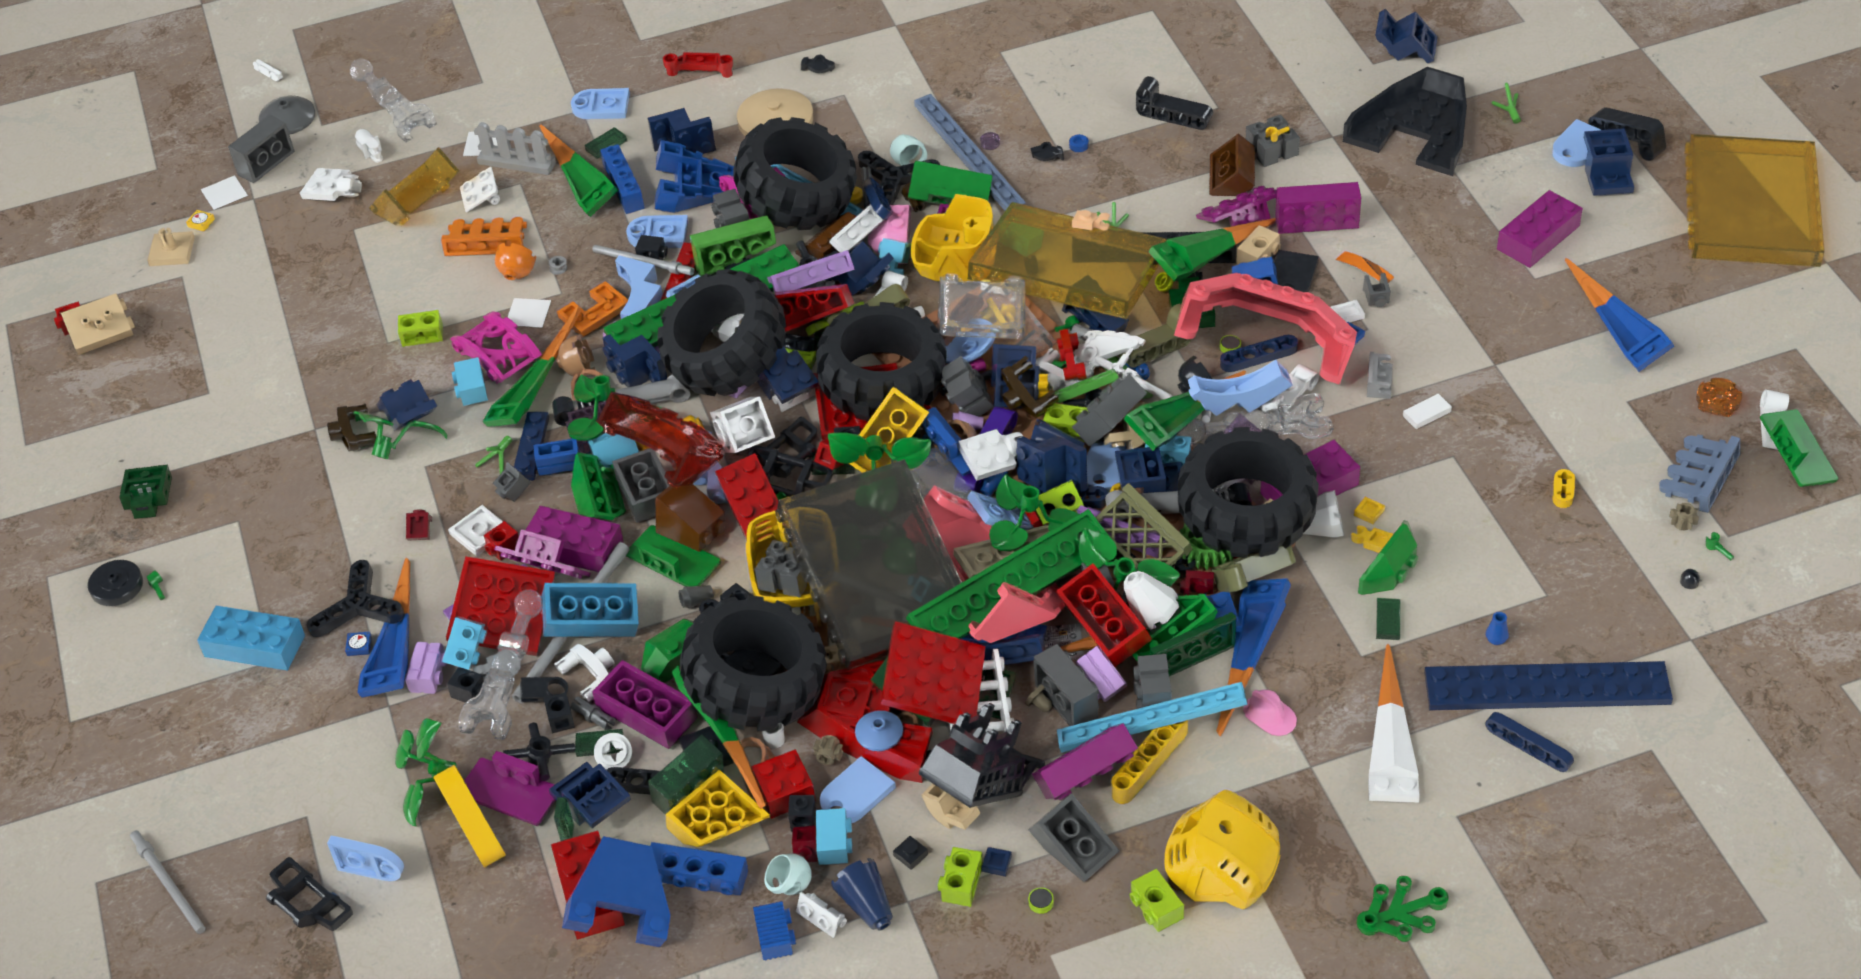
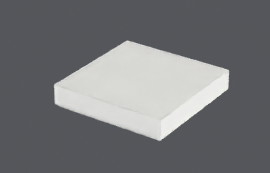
(472, 528)

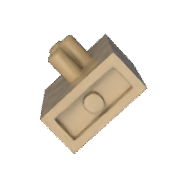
(98, 323)

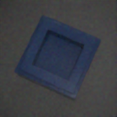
(996, 861)

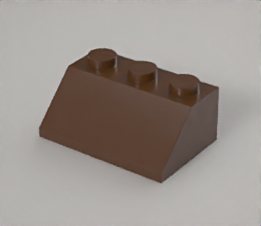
(1232, 168)
(819, 244)

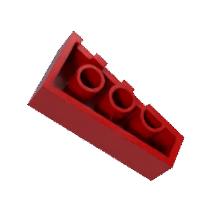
(813, 303)

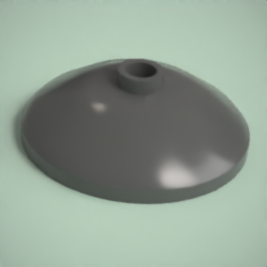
(293, 110)

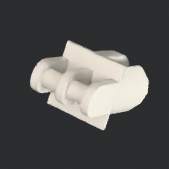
(369, 145)

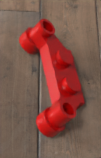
(698, 61)
(1066, 345)

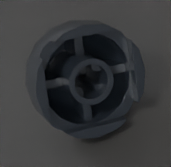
(1188, 370)

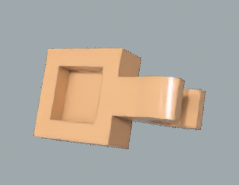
(1087, 220)

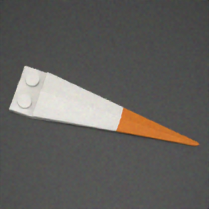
(1393, 763)

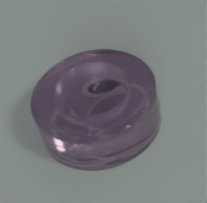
(990, 141)

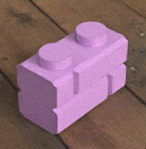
(425, 668)
(1102, 673)

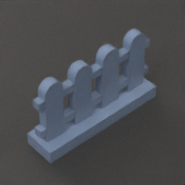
(1711, 481)

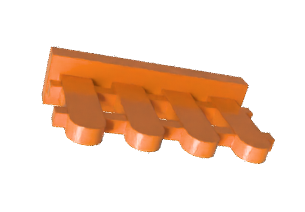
(478, 242)

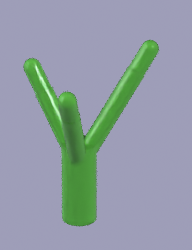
(1512, 104)
(1113, 223)
(499, 449)

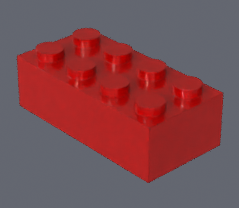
(747, 491)
(1104, 615)
(571, 861)

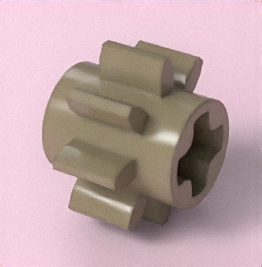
(1684, 516)
(828, 750)

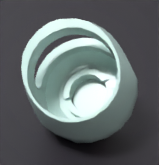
(906, 148)
(790, 871)

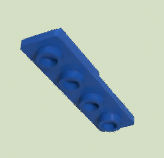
(946, 439)

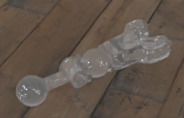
(404, 113)
(1286, 419)
(499, 682)

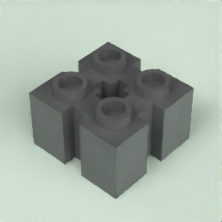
(1268, 151)
(728, 209)
(966, 387)
(780, 571)
(1151, 680)

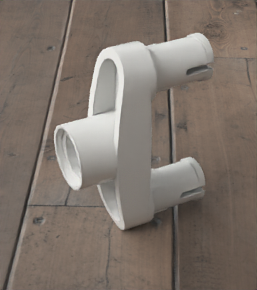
(1055, 374)
(595, 663)

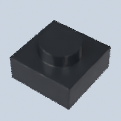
(910, 852)

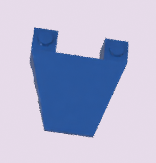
(694, 179)
(625, 880)

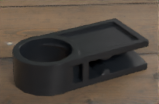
(799, 342)
(536, 688)

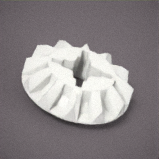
(619, 742)

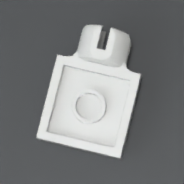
(330, 184)
(989, 453)

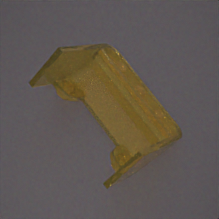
(415, 189)

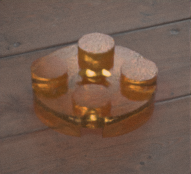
(1723, 406)

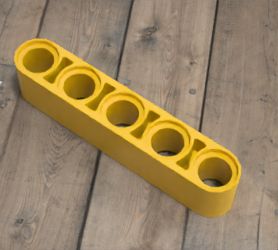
(1146, 761)
(469, 816)

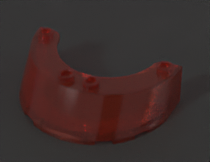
(680, 442)

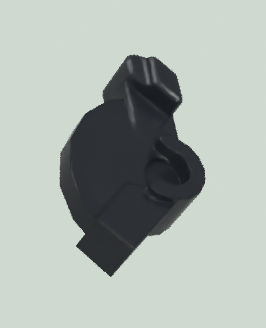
(818, 64)
(1047, 152)

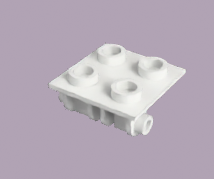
(480, 189)

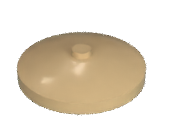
(771, 105)

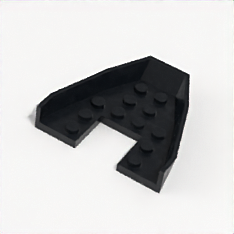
(1422, 105)

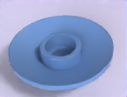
(880, 737)

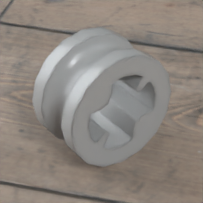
(555, 268)

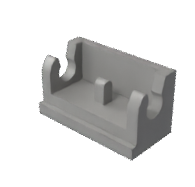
(1379, 376)

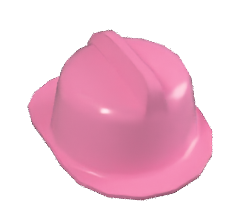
(1270, 713)

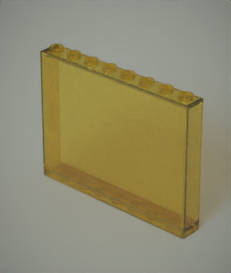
(1753, 200)
(1065, 263)

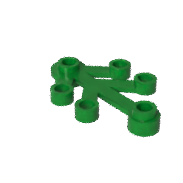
(1400, 912)

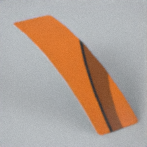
(1365, 265)

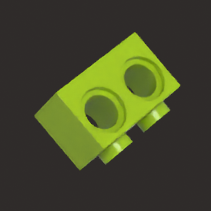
(420, 328)
(1063, 417)
(1055, 497)
(965, 877)

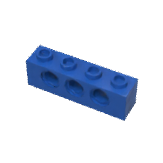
(623, 179)
(709, 864)

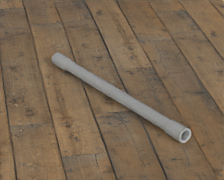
(613, 561)

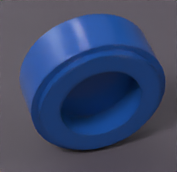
(1078, 143)

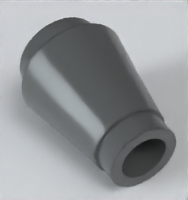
(694, 595)

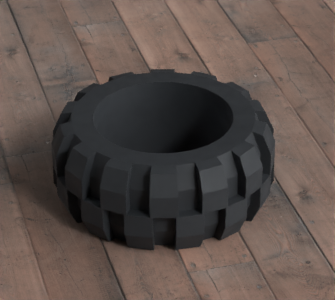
(788, 200)
(874, 331)
(743, 354)
(1243, 527)
(745, 697)

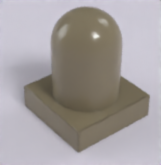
(1039, 699)

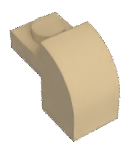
(1119, 439)
(948, 809)

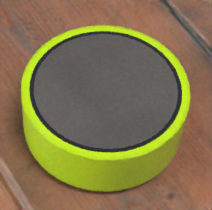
(1229, 343)
(1041, 900)

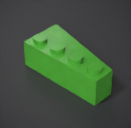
(730, 244)

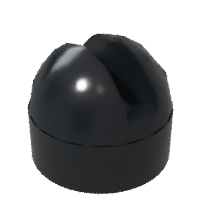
(1690, 579)

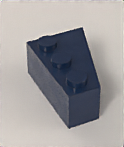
(1097, 320)

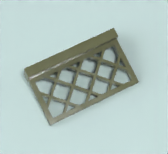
(1153, 518)

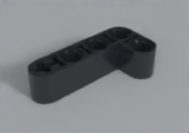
(1170, 109)
(1642, 129)

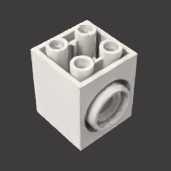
(742, 425)

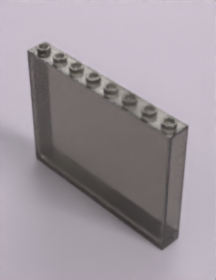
(867, 556)

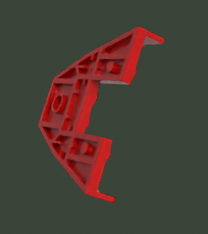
(844, 701)

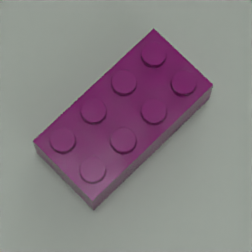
(1318, 207)
(1539, 228)
(1334, 471)
(586, 539)
(645, 704)
(1084, 761)

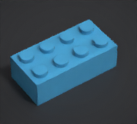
(590, 610)
(251, 637)

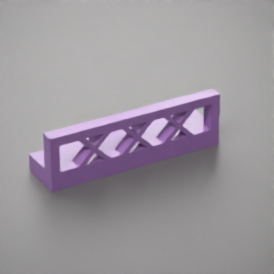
(812, 272)
(1152, 537)

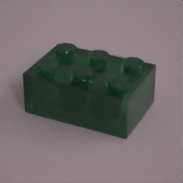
(685, 774)

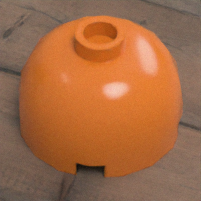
(514, 261)

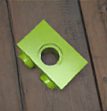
(1154, 887)

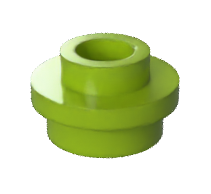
(1163, 282)

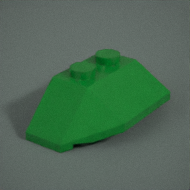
(595, 491)
(1391, 563)
(1192, 613)
(664, 651)

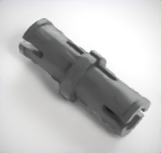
(593, 713)

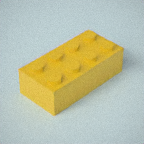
(893, 420)

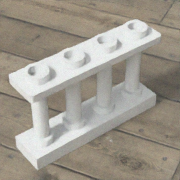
(999, 684)

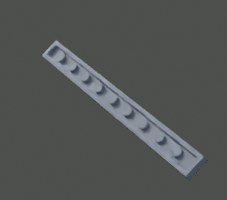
(966, 149)

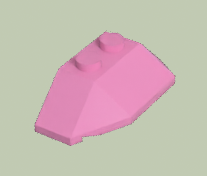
(895, 227)

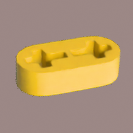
(1567, 488)

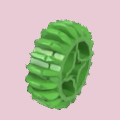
(1204, 555)

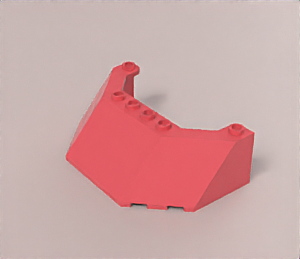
(1277, 301)
(1017, 609)

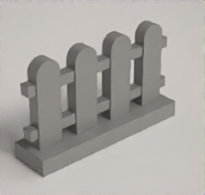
(513, 158)

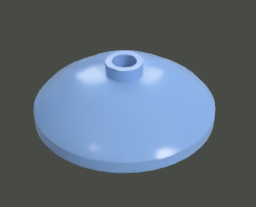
(968, 347)

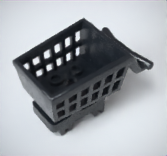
(973, 756)

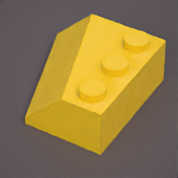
(713, 812)

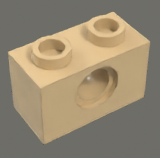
(1258, 244)

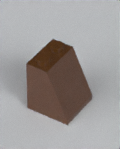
(688, 516)

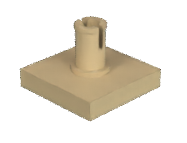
(170, 248)

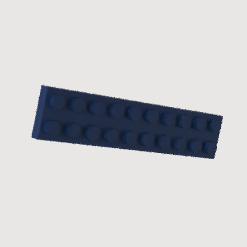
(1547, 685)

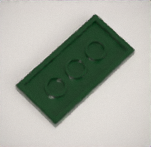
(1198, 644)

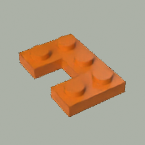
(609, 306)

